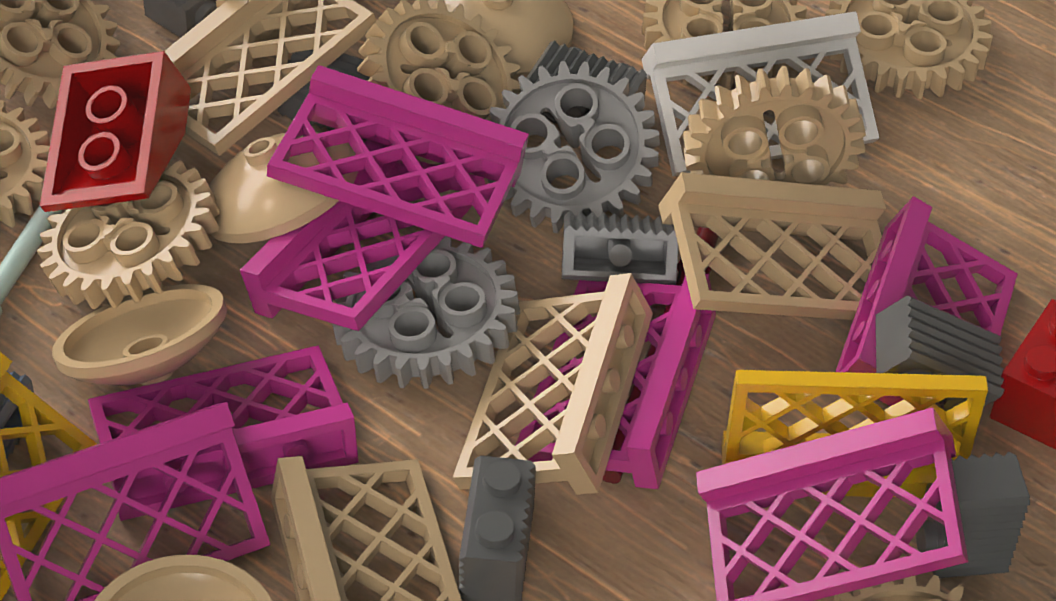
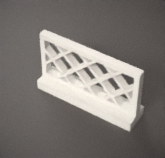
(751, 49)

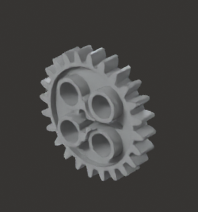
(612, 121)
(452, 285)

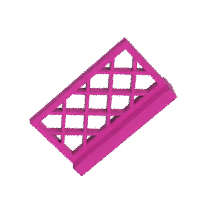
(410, 130)
(306, 254)
(895, 271)
(663, 392)
(320, 436)
(123, 458)
(834, 466)

